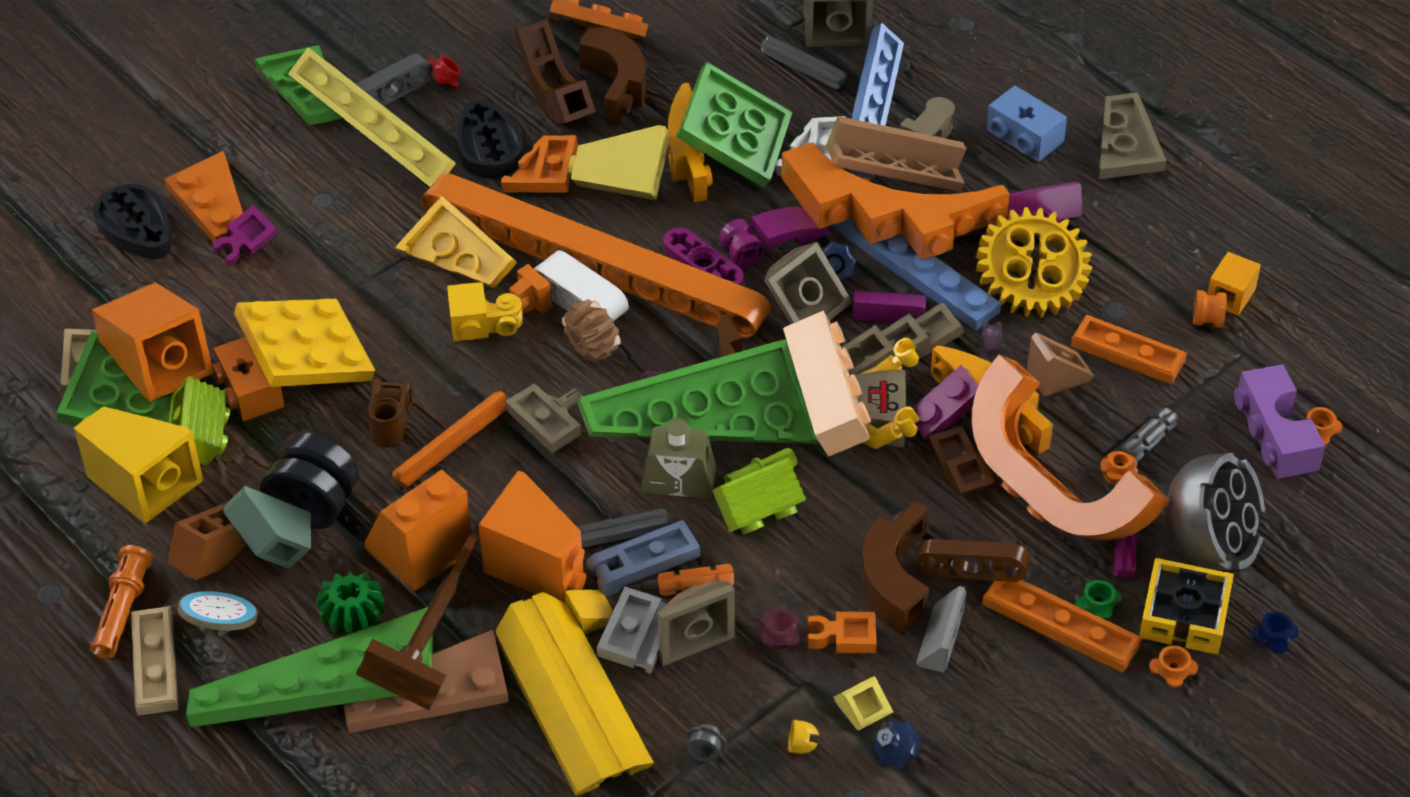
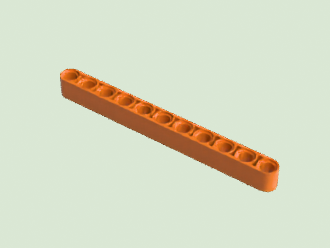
(616, 260)

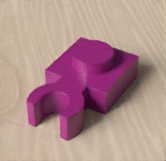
(247, 232)

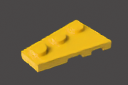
(456, 245)

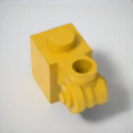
(476, 317)

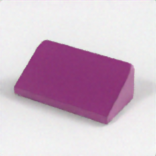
(886, 306)

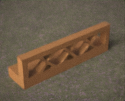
(896, 153)

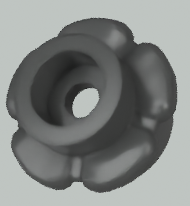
(705, 742)

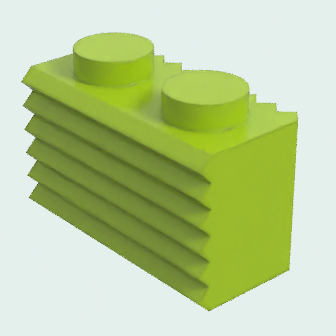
(204, 413)
(759, 495)

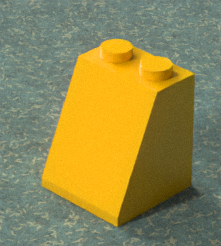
(138, 459)

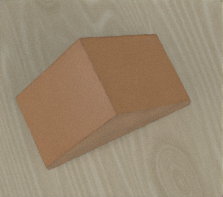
(1055, 365)

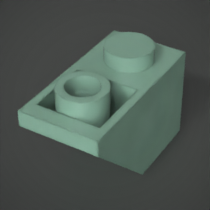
(270, 526)

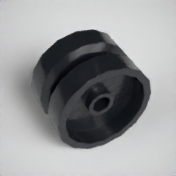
(312, 476)

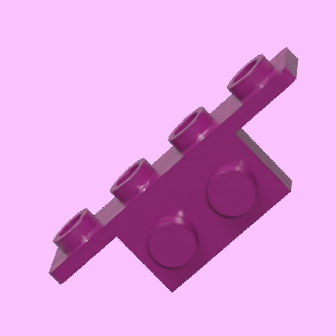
(1061, 198)

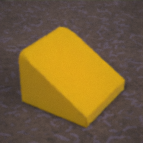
(589, 609)

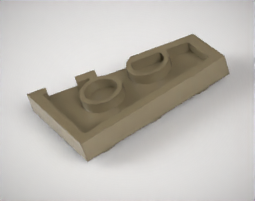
(1128, 139)

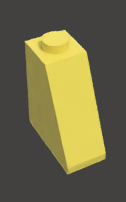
(623, 163)

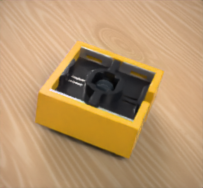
(1186, 605)

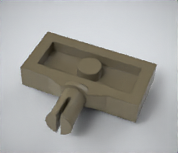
(546, 416)

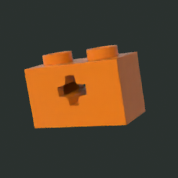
(244, 380)

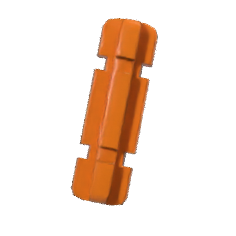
(669, 583)

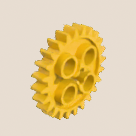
(1001, 256)

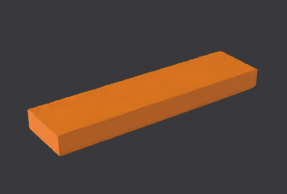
(1064, 622)

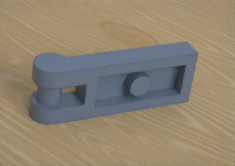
(643, 557)

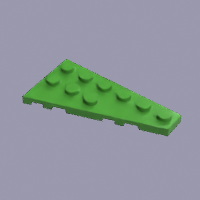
(730, 397)
(303, 680)

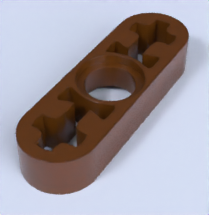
(936, 561)

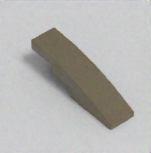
(926, 332)

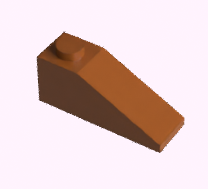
(204, 543)

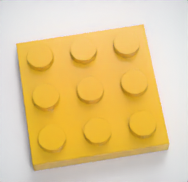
(303, 342)

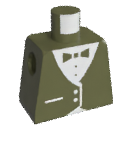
(679, 462)

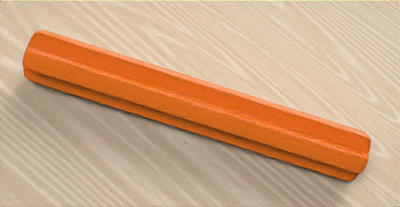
(450, 440)

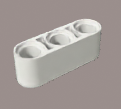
(575, 283)

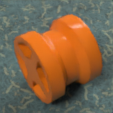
(1209, 309)

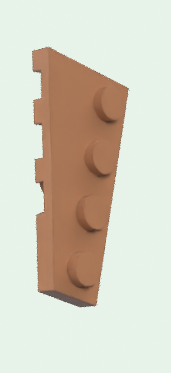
(471, 682)

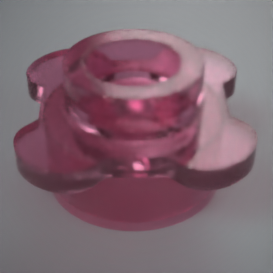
(784, 620)

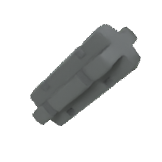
(1150, 433)

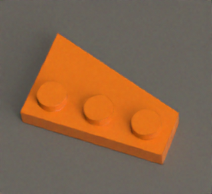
(629, 24)
(207, 194)

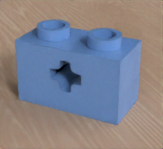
(1026, 123)

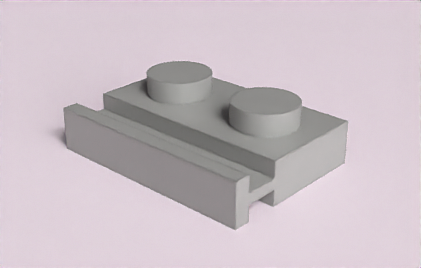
(633, 631)

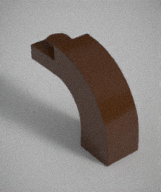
(620, 59)
(551, 83)
(886, 586)

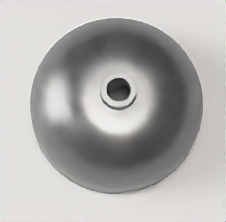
(1212, 507)

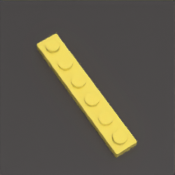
(371, 117)

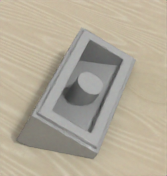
(942, 631)

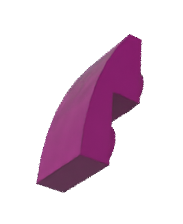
(786, 224)

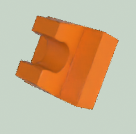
(532, 290)

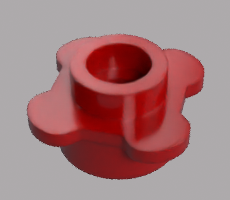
(445, 71)

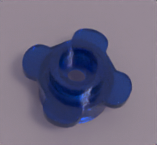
(1277, 623)

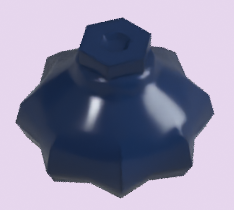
(841, 260)
(896, 744)

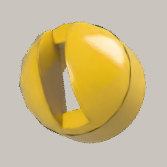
(799, 737)

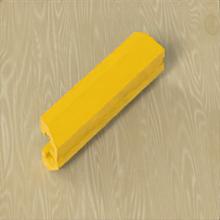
(569, 693)

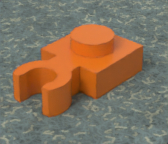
(850, 632)

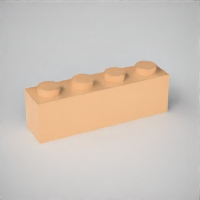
(826, 383)

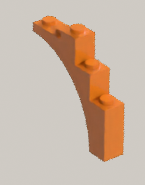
(880, 212)

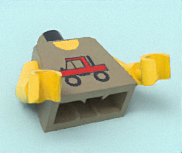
(885, 398)

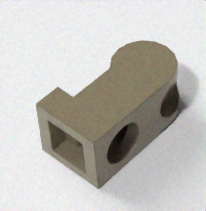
(935, 119)

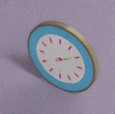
(217, 611)

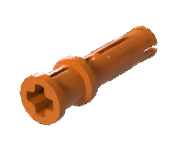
(124, 587)

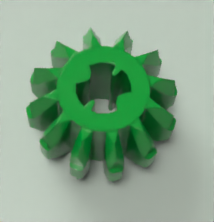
(350, 602)

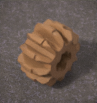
(591, 331)

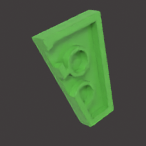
(307, 105)

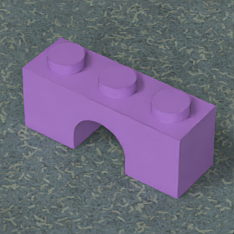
(1285, 444)

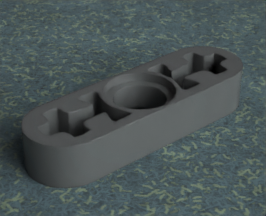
(407, 75)

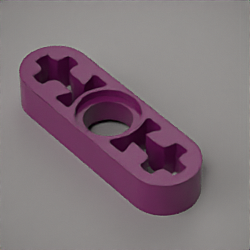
(697, 250)

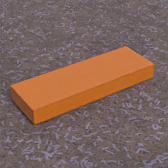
(1128, 349)

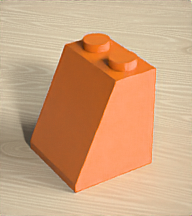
(154, 339)
(422, 531)
(531, 541)

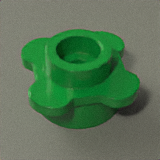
(1099, 591)

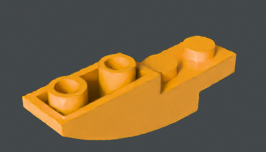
(684, 159)
(1033, 426)

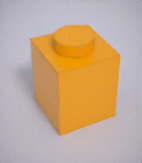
(1237, 279)

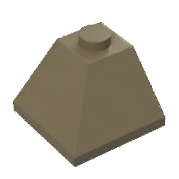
(806, 284)
(696, 620)

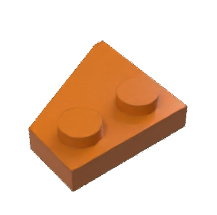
(543, 167)

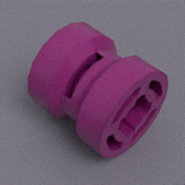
(741, 243)

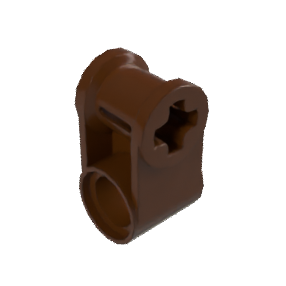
(389, 411)

